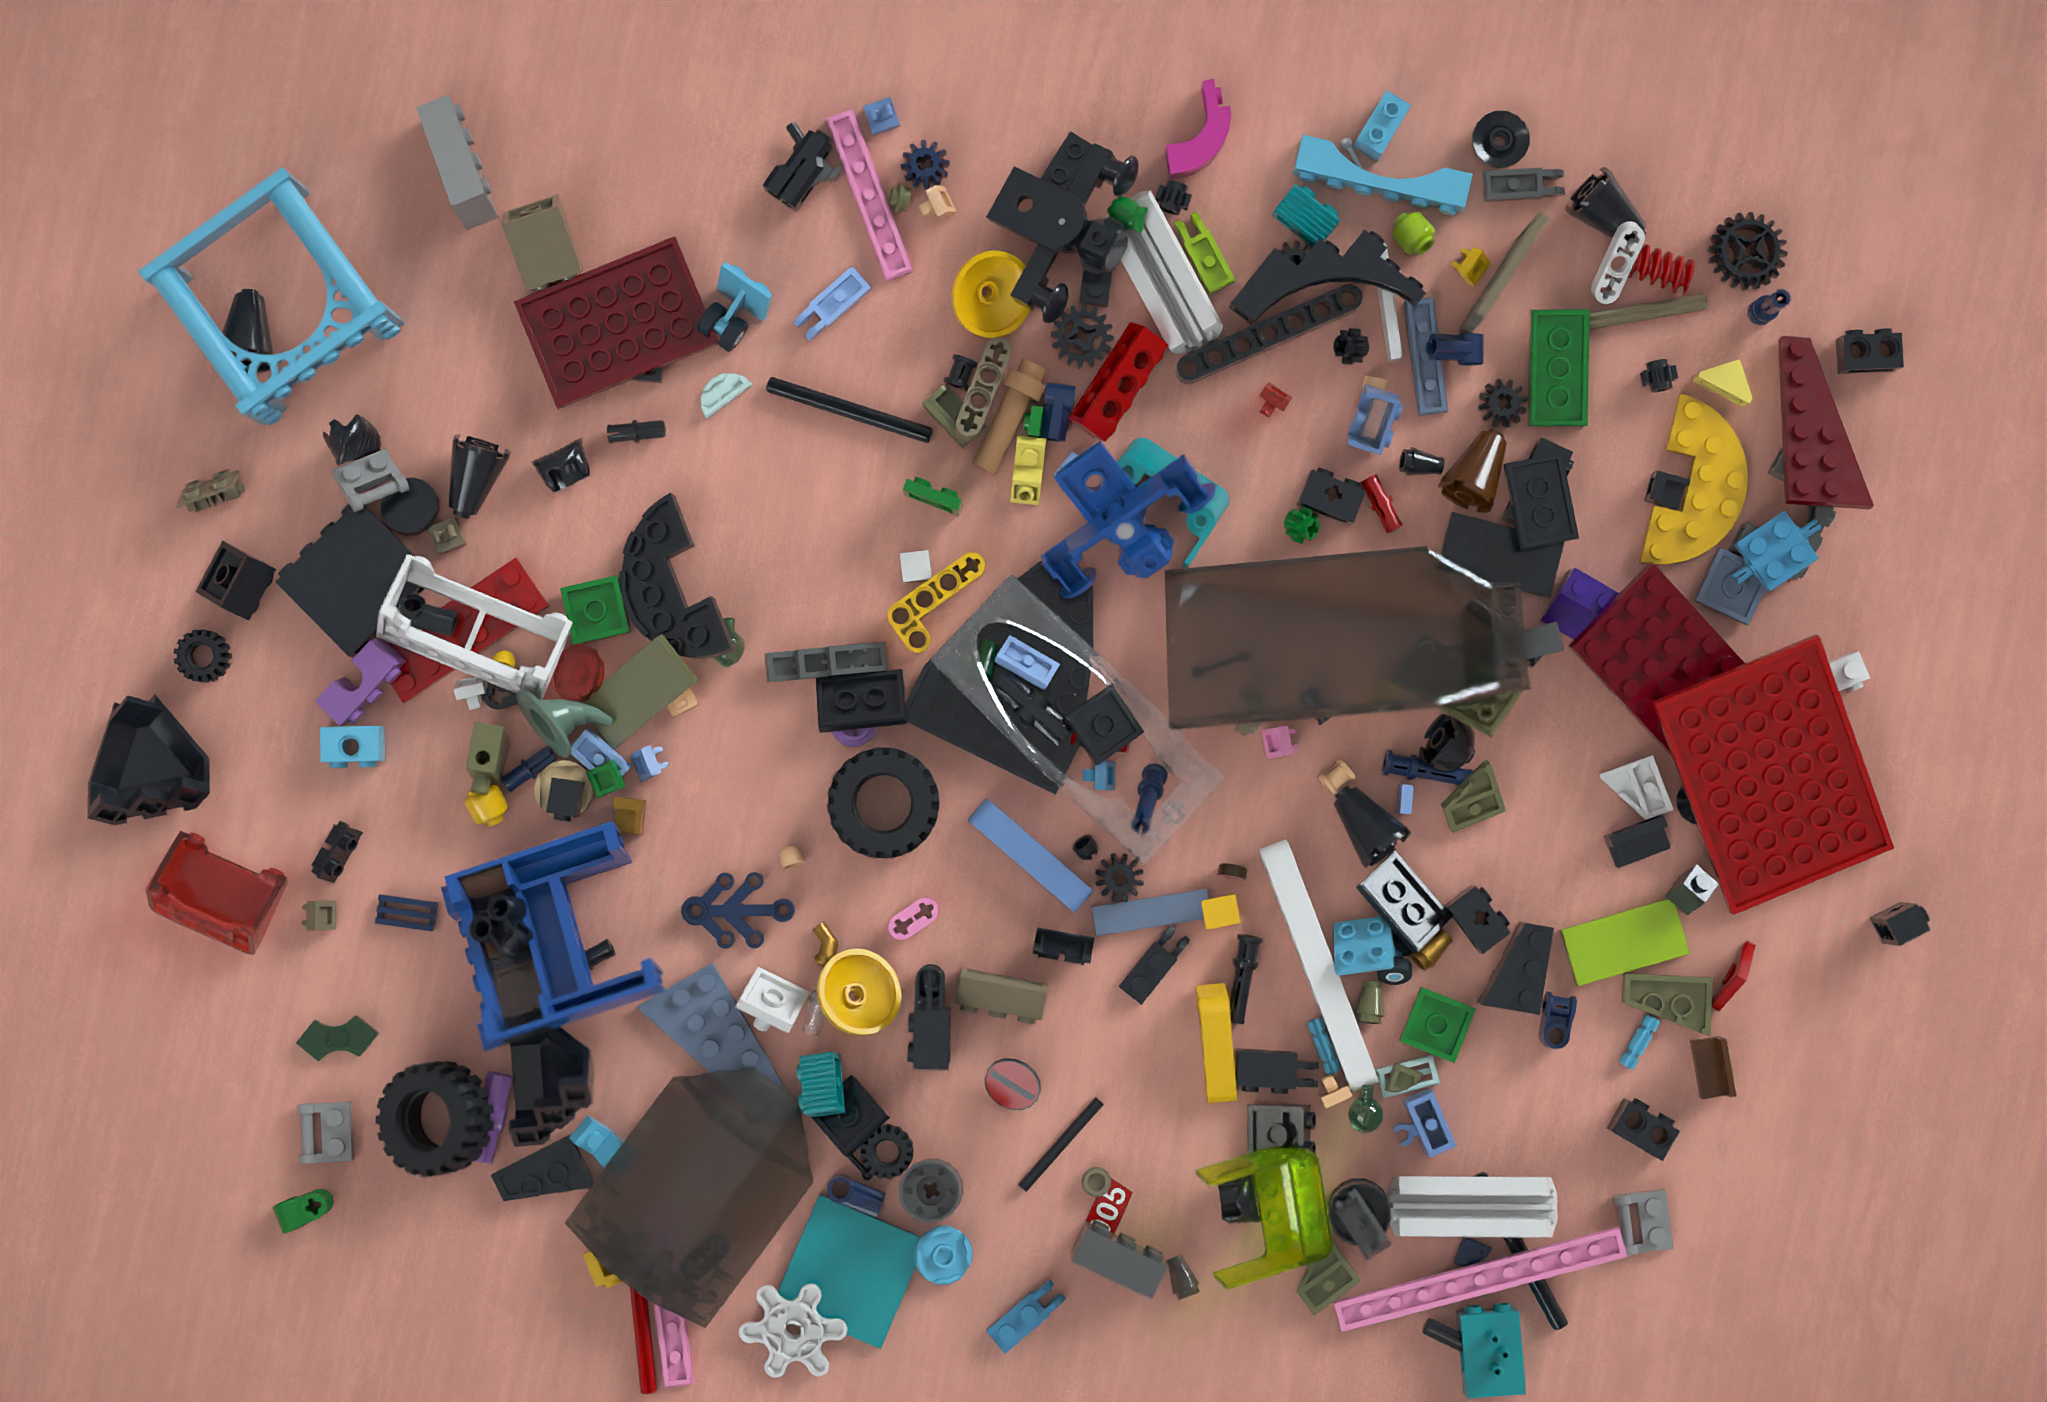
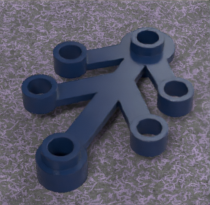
(732, 910)

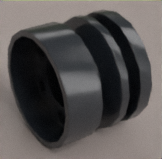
(1372, 1195)

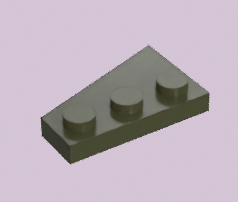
(1671, 997)

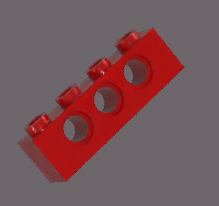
(1104, 387)

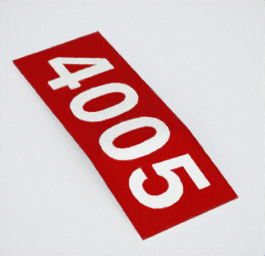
(1110, 1206)

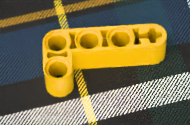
(939, 595)
(1216, 1043)

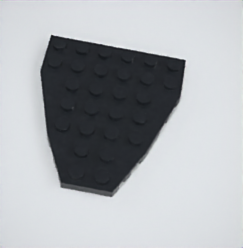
(948, 714)

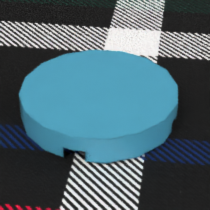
(942, 1254)

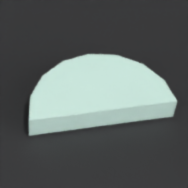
(721, 391)

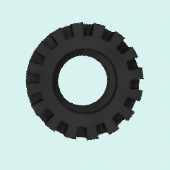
(185, 652)
(894, 1168)

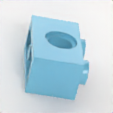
(1382, 125)
(335, 740)

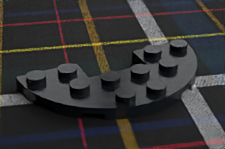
(653, 591)

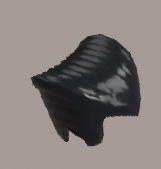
(352, 441)
(563, 466)
(1239, 1200)

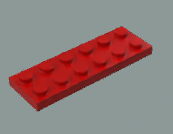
(506, 584)

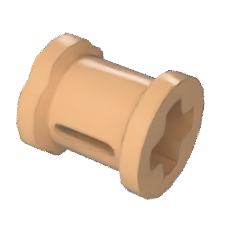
(1336, 777)

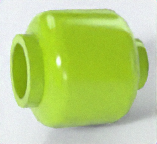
(1413, 233)

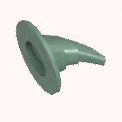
(557, 718)

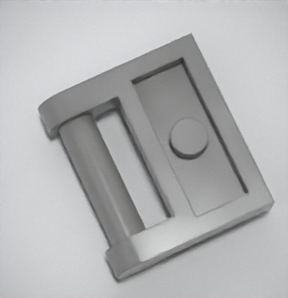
(366, 474)
(335, 1132)
(1652, 1221)

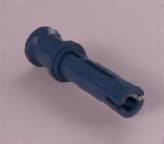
(1770, 302)
(1413, 767)
(1150, 791)

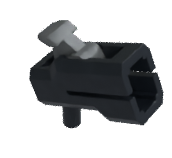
(803, 169)

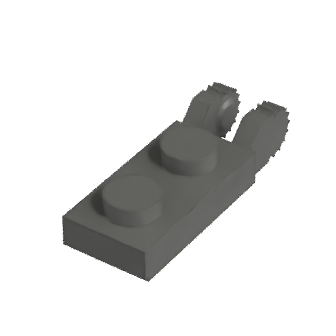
(1520, 184)

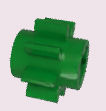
(1302, 524)

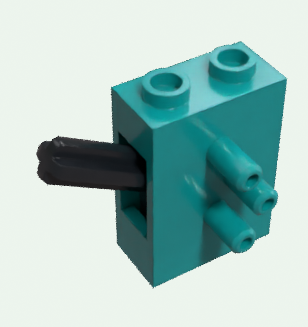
(1488, 1349)

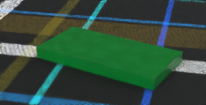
(1558, 367)

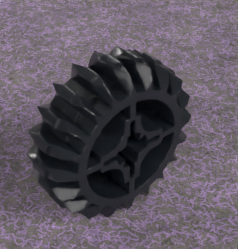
(1756, 256)

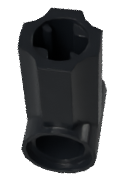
(427, 616)

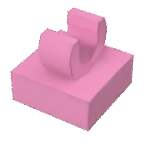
(1278, 741)

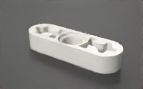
(1634, 247)

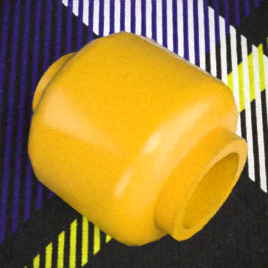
(488, 807)

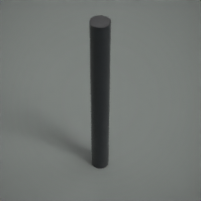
(1062, 1142)

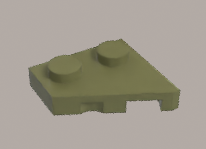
(1474, 799)
(1326, 1281)

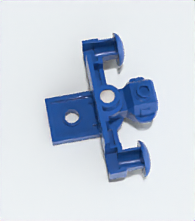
(1117, 513)

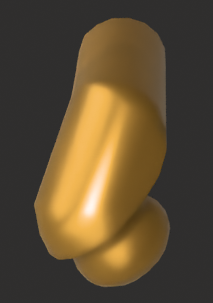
(828, 945)

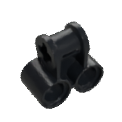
(503, 926)

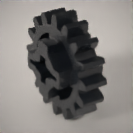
(1078, 324)

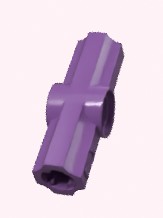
(499, 1087)

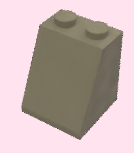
(542, 243)

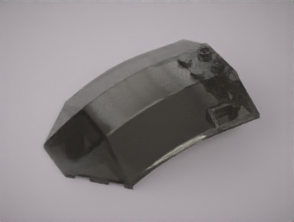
(698, 1190)

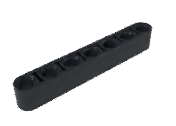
(1279, 324)

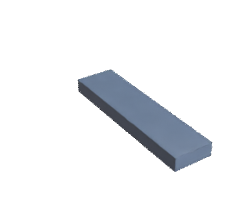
(1427, 372)
(1149, 912)

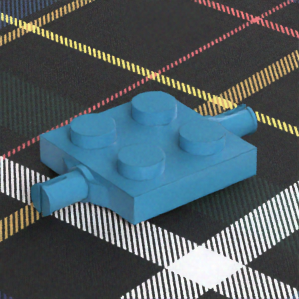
(1776, 551)

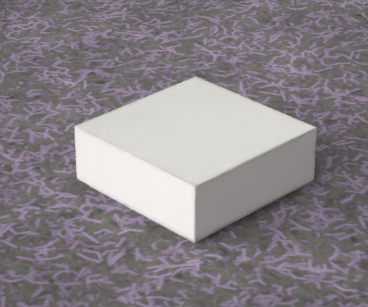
(915, 566)

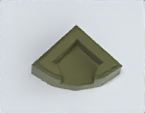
(1402, 1078)

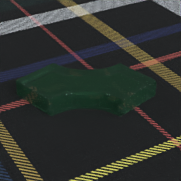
(323, 1039)

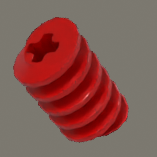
(1663, 268)

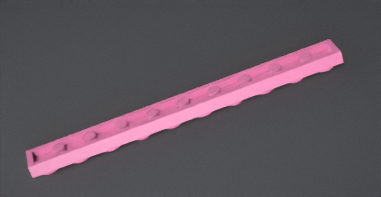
(1480, 1279)

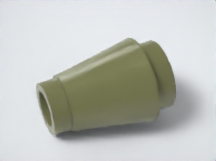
(1370, 1004)

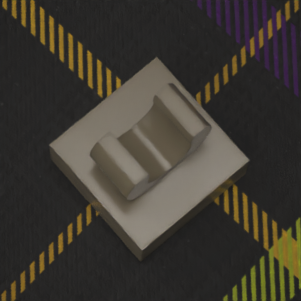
(447, 535)
(320, 915)

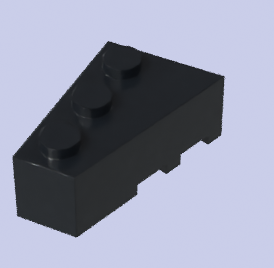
(1521, 971)

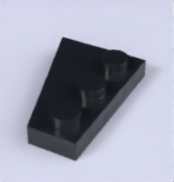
(546, 1171)

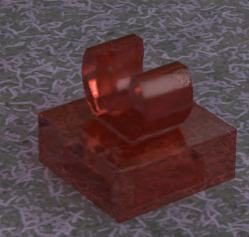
(1274, 398)

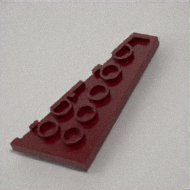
(1816, 448)

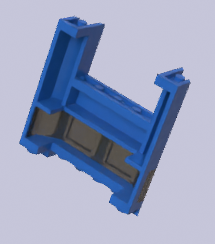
(551, 975)

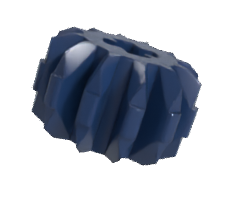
(920, 155)

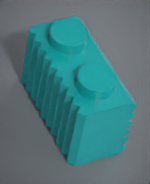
(1306, 215)
(821, 1084)

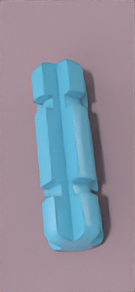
(1639, 1041)
(1323, 1046)

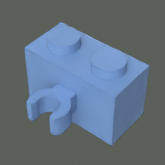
(1426, 1123)

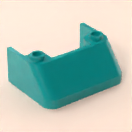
(1149, 458)

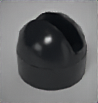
(1085, 847)

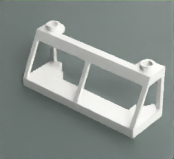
(397, 630)

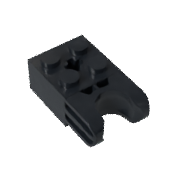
(930, 1021)

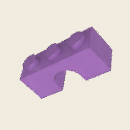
(378, 665)

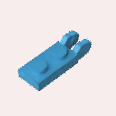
(1023, 1317)

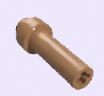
(1022, 388)

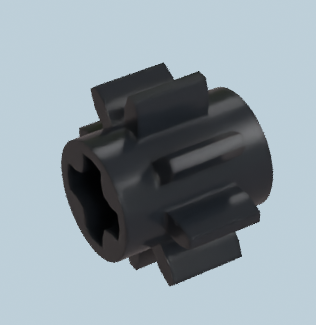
(1173, 197)
(1351, 346)
(1659, 375)

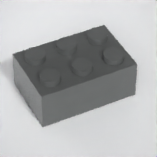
(1119, 1258)

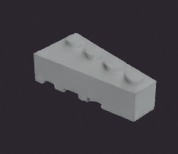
(457, 162)

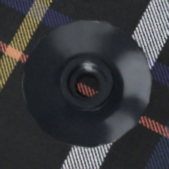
(1510, 129)

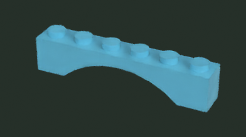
(1323, 162)

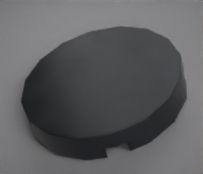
(412, 510)

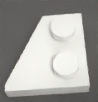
(1640, 787)

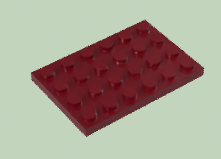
(615, 322)
(1651, 647)

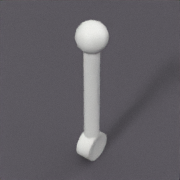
(1347, 144)

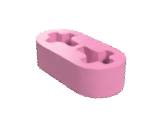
(917, 924)

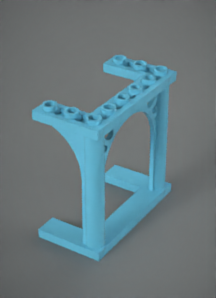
(256, 399)

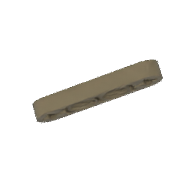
(983, 389)

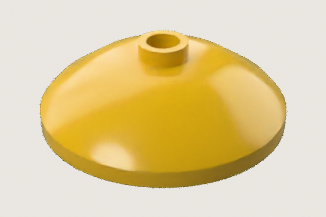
(996, 311)
(871, 982)

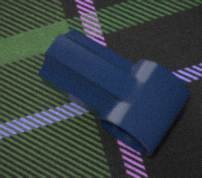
(1463, 348)
(1057, 405)
(858, 1195)

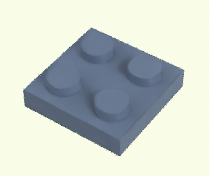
(1723, 594)

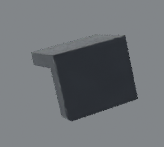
(1665, 489)

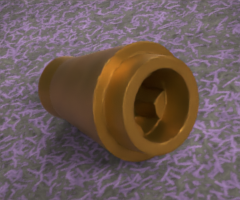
(1432, 950)

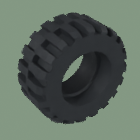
(843, 797)
(402, 1125)

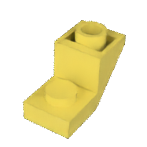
(1028, 470)

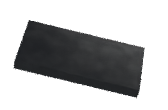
(1496, 557)

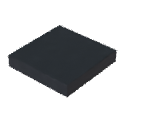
(1103, 724)
(858, 1123)

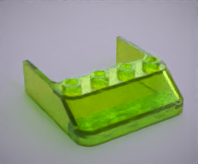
(1289, 1209)

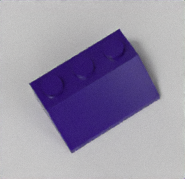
(1577, 602)

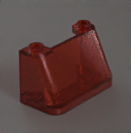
(214, 894)

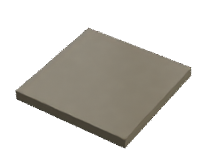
(1503, 273)

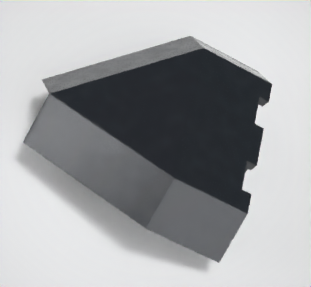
(145, 765)
(550, 1084)

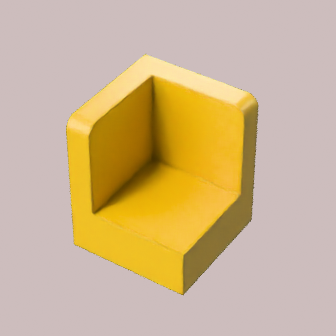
(1220, 911)

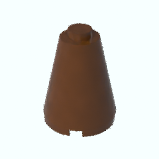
(1476, 473)

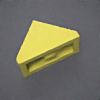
(1727, 381)

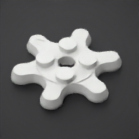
(787, 1347)

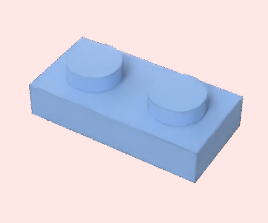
(1026, 662)
(594, 752)

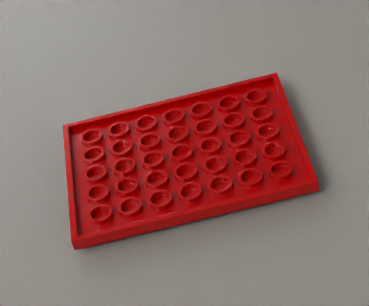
(1773, 774)

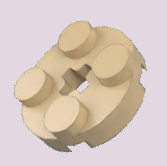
(565, 770)

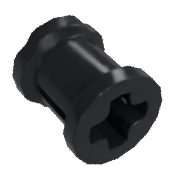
(964, 363)

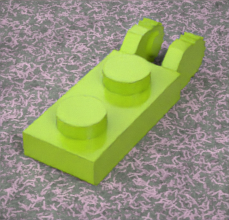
(1205, 256)

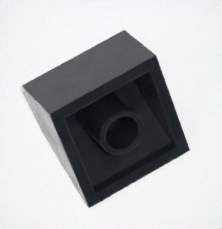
(236, 580)

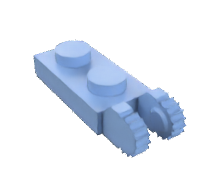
(834, 301)

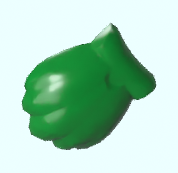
(1128, 212)

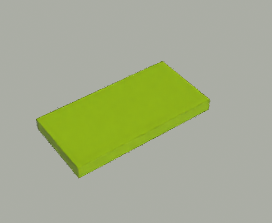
(1624, 941)

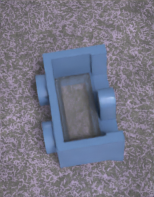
(1374, 419)

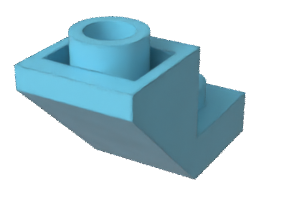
(596, 1140)

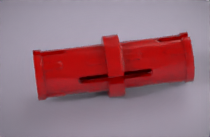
(1381, 503)

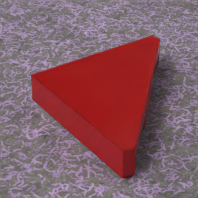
(1735, 977)

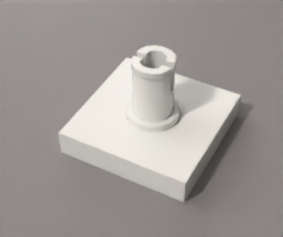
(772, 1001)

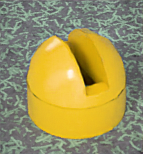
(505, 657)

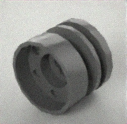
(914, 1194)

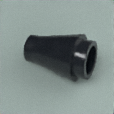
(1420, 463)

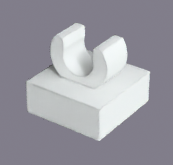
(471, 689)

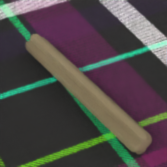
(1648, 311)

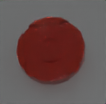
(578, 673)

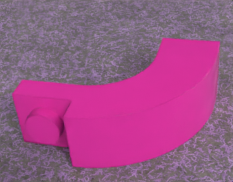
(1196, 154)

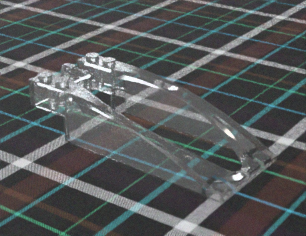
(1021, 608)

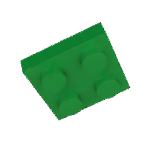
(922, 491)
(595, 610)
(1437, 1024)

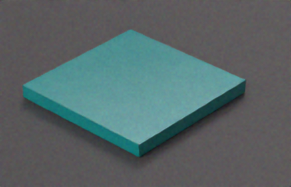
(857, 1266)

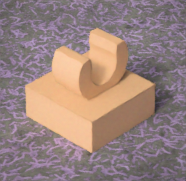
(938, 203)
(683, 703)
(1334, 1093)

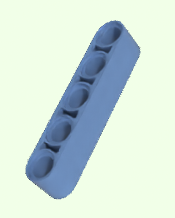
(1030, 855)

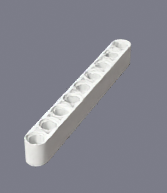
(1318, 965)

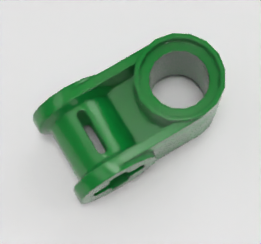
(300, 1210)

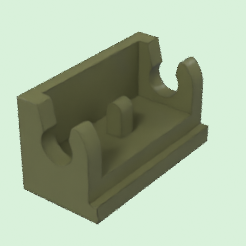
(944, 408)

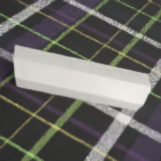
(1169, 282)
(1473, 1206)

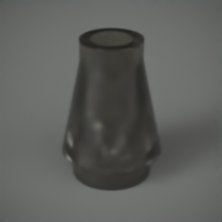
(1182, 1278)

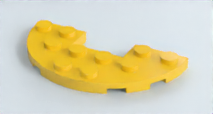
(1715, 487)

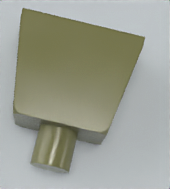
(490, 745)

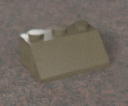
(1001, 995)

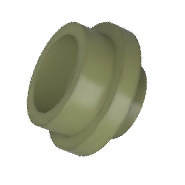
(900, 197)

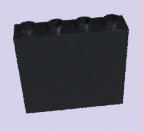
(347, 577)

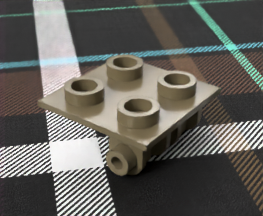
(197, 492)

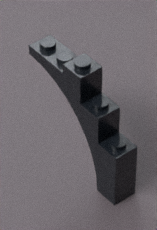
(1360, 264)

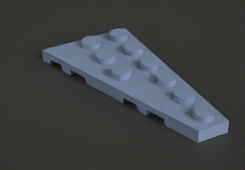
(707, 1025)

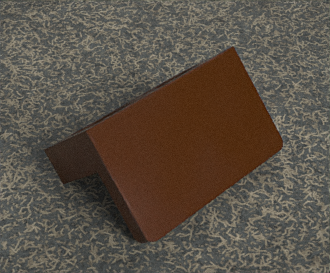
(1713, 1067)

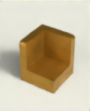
(629, 814)

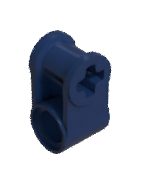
(1558, 1018)

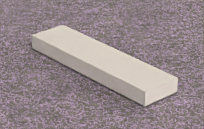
(1390, 322)

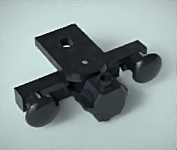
(1061, 225)

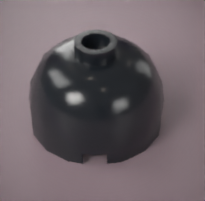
(1449, 744)

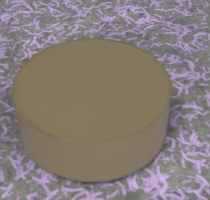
(1096, 1181)

